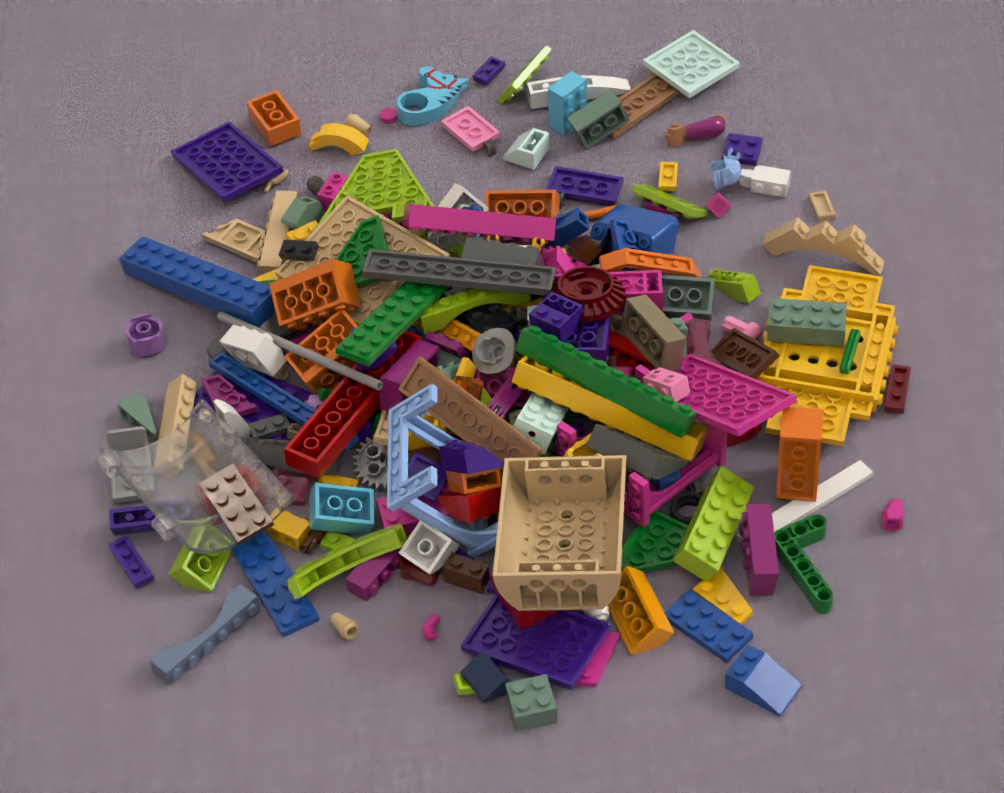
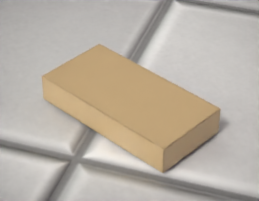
(822, 206)

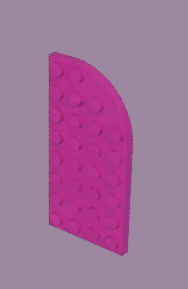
(730, 398)

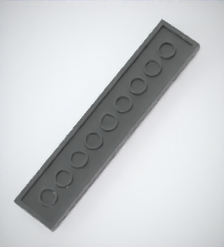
(459, 272)

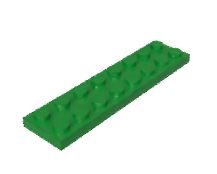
(389, 321)

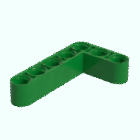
(789, 551)

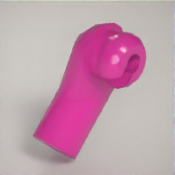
(428, 627)

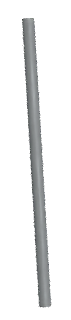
(306, 353)

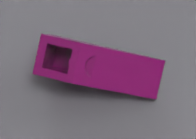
(370, 575)

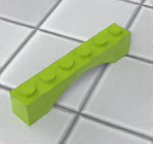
(451, 306)

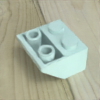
(529, 148)

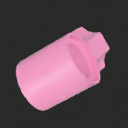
(751, 329)

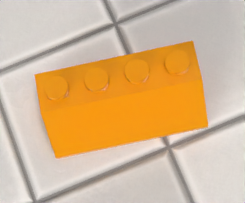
(639, 613)

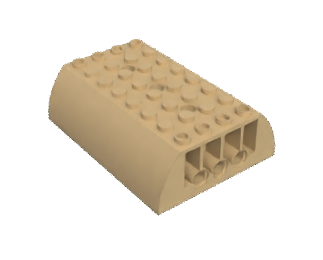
(529, 560)

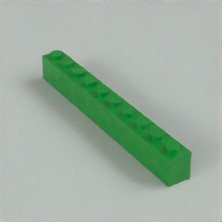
(606, 381)

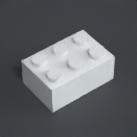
(253, 349)

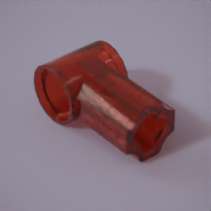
(410, 571)

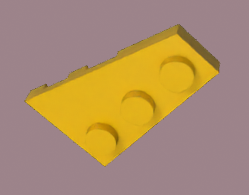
(724, 596)

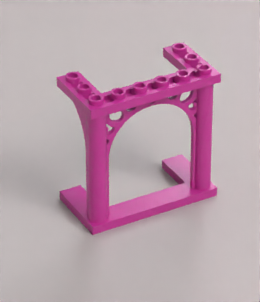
(640, 498)

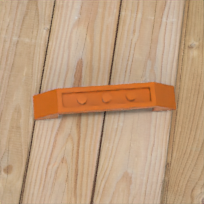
(646, 260)

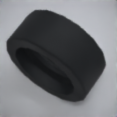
(681, 500)

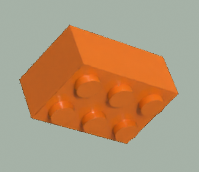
(273, 118)

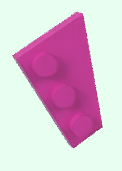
(598, 664)

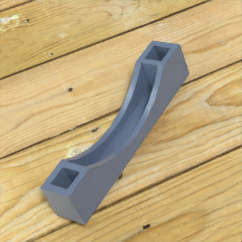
(177, 659)

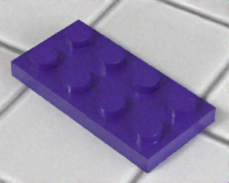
(586, 185)

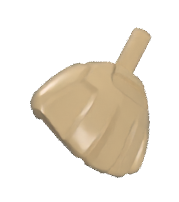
(273, 181)

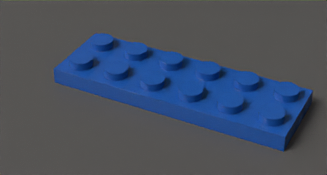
(268, 577)

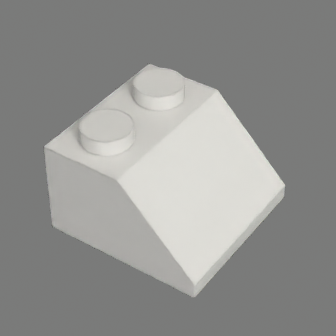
(428, 548)

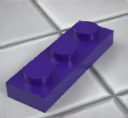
(131, 562)

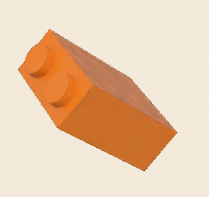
(474, 482)

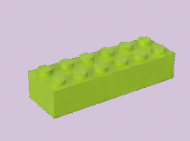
(713, 524)

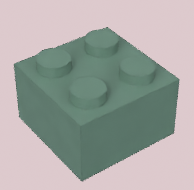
(531, 702)

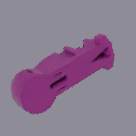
(506, 395)

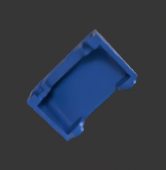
(654, 229)

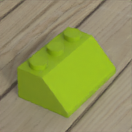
(199, 569)

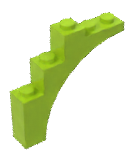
(343, 558)

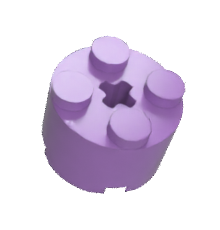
(145, 335)

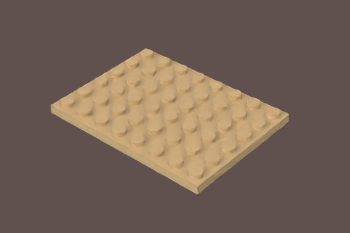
(334, 234)

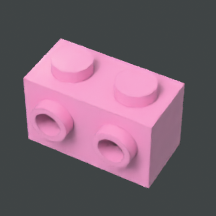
(668, 383)

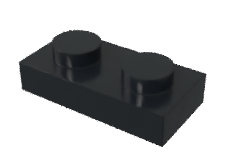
(298, 250)

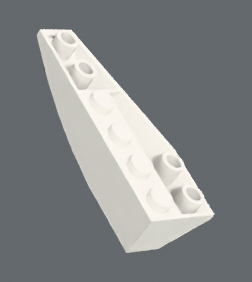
(596, 85)

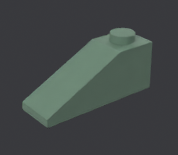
(137, 413)

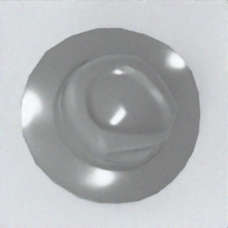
(494, 351)

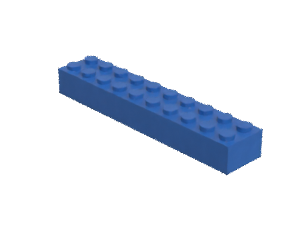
(198, 281)

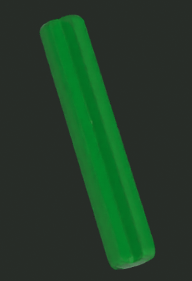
(849, 352)

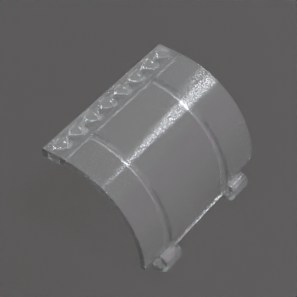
(170, 472)

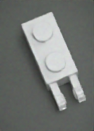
(766, 180)

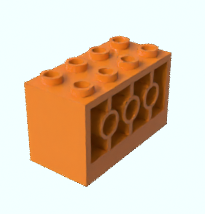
(315, 295)
(324, 342)
(799, 453)

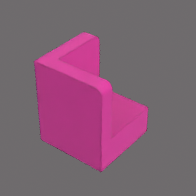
(718, 204)

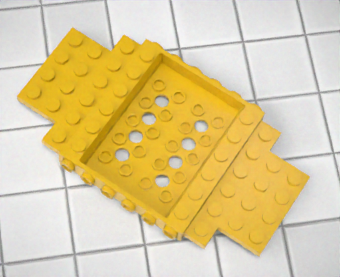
(824, 386)

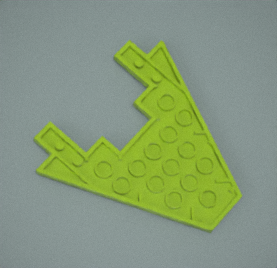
(385, 185)

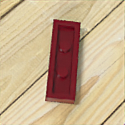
(897, 389)

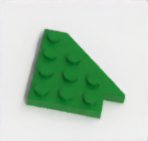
(366, 236)
(653, 545)

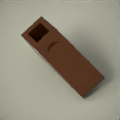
(583, 249)

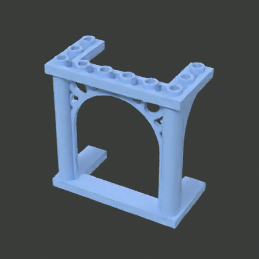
(403, 492)

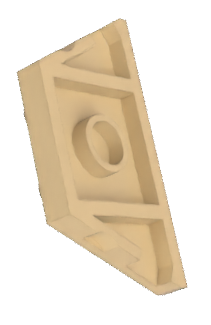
(238, 238)

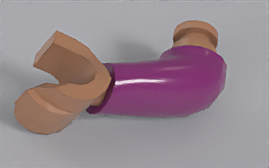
(702, 129)

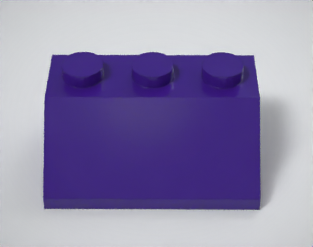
(467, 457)

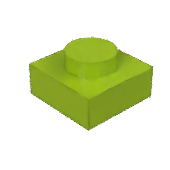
(462, 686)

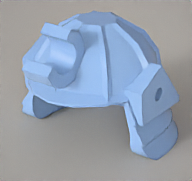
(726, 171)

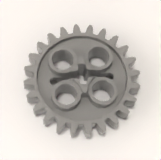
(376, 462)

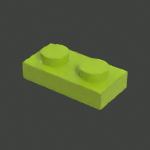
(335, 540)

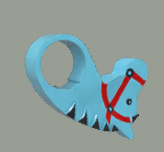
(436, 97)

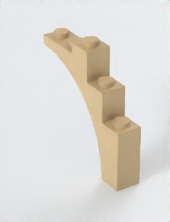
(823, 237)

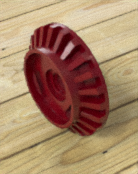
(591, 281)

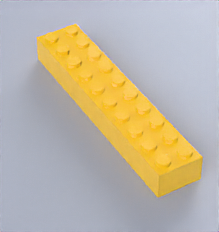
(563, 391)

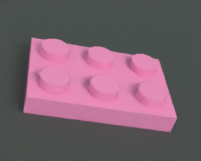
(470, 128)

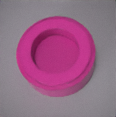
(388, 115)

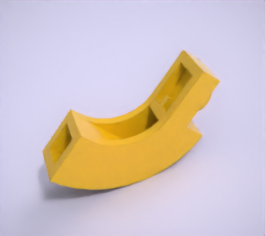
(341, 136)

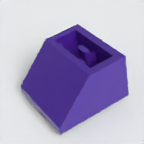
(556, 316)

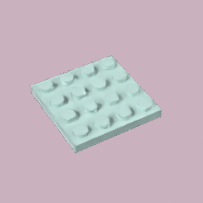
(691, 63)

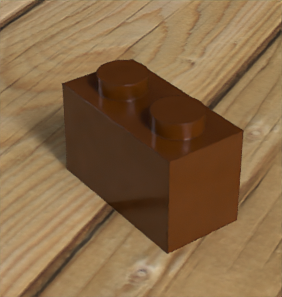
(466, 573)

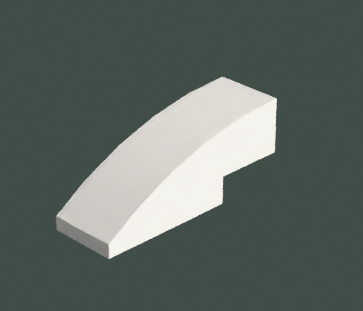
(232, 418)

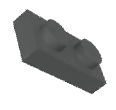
(269, 427)

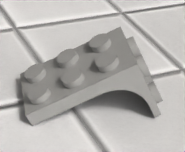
(125, 440)

